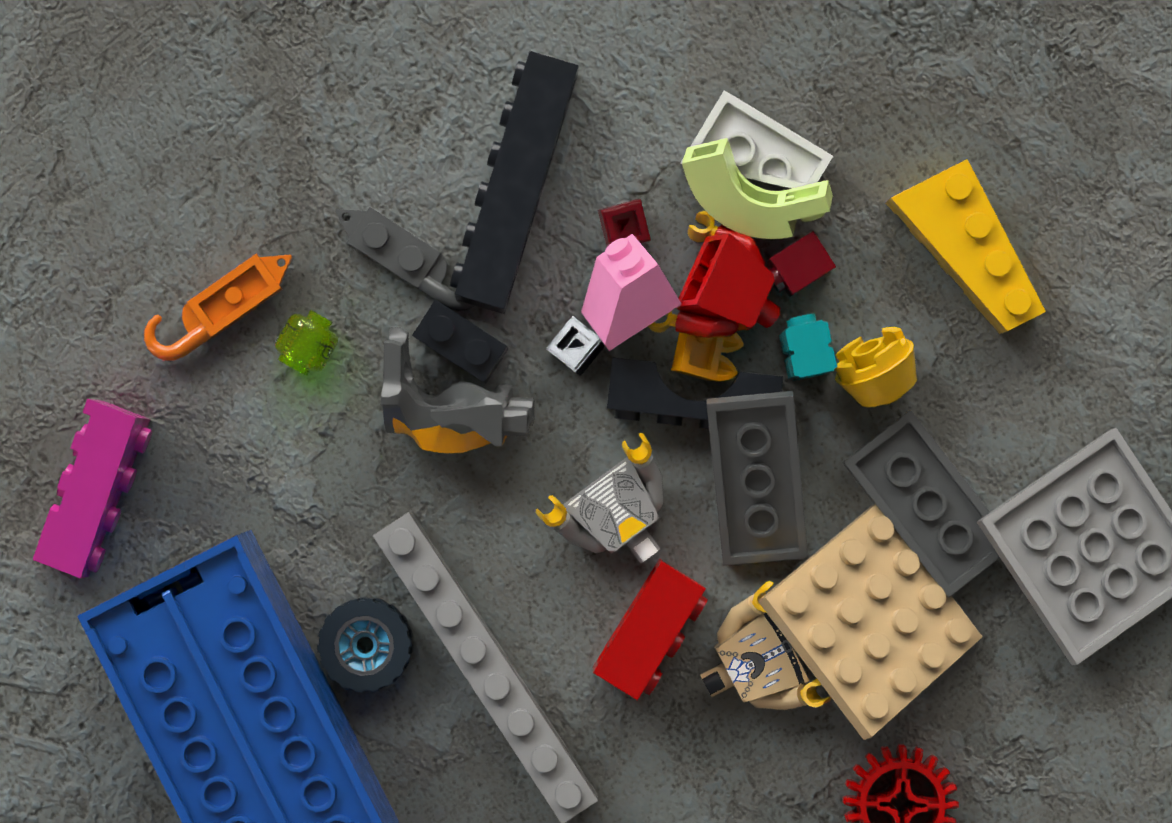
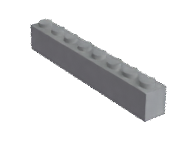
(486, 667)

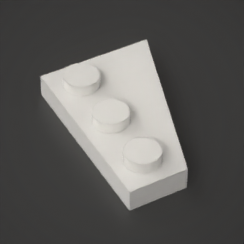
(763, 146)

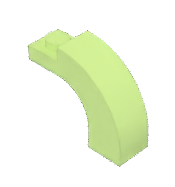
(741, 204)

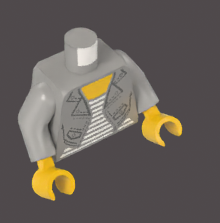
(614, 507)

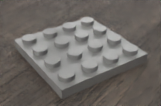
(1088, 545)

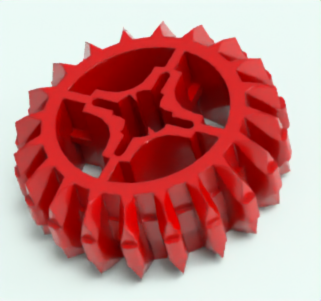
(900, 780)

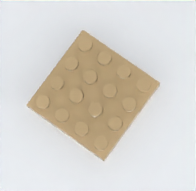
(870, 621)

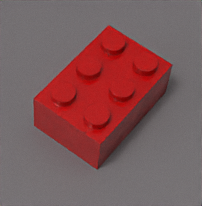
(650, 630)

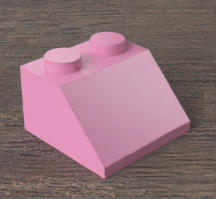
(626, 292)

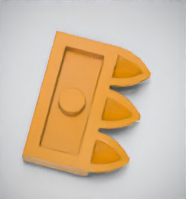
(703, 357)

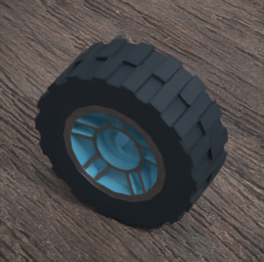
(347, 661)

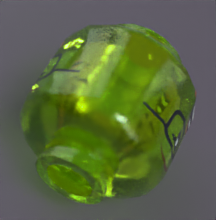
(306, 342)

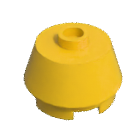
(877, 369)

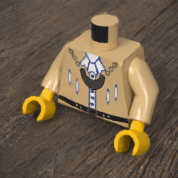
(759, 661)

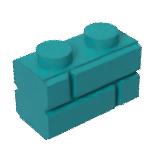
(807, 347)

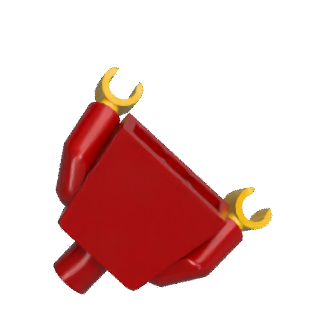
(724, 287)

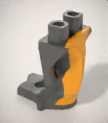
(454, 419)

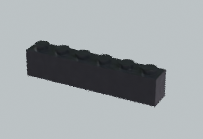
(515, 183)

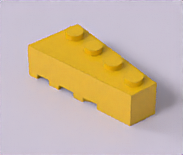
(970, 244)

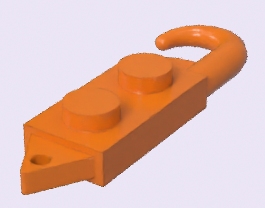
(221, 305)

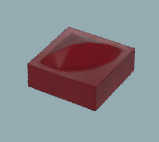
(623, 220)

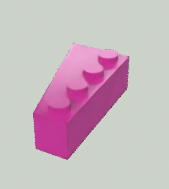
(92, 488)

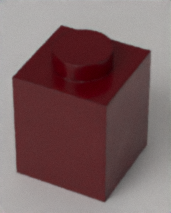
(800, 264)

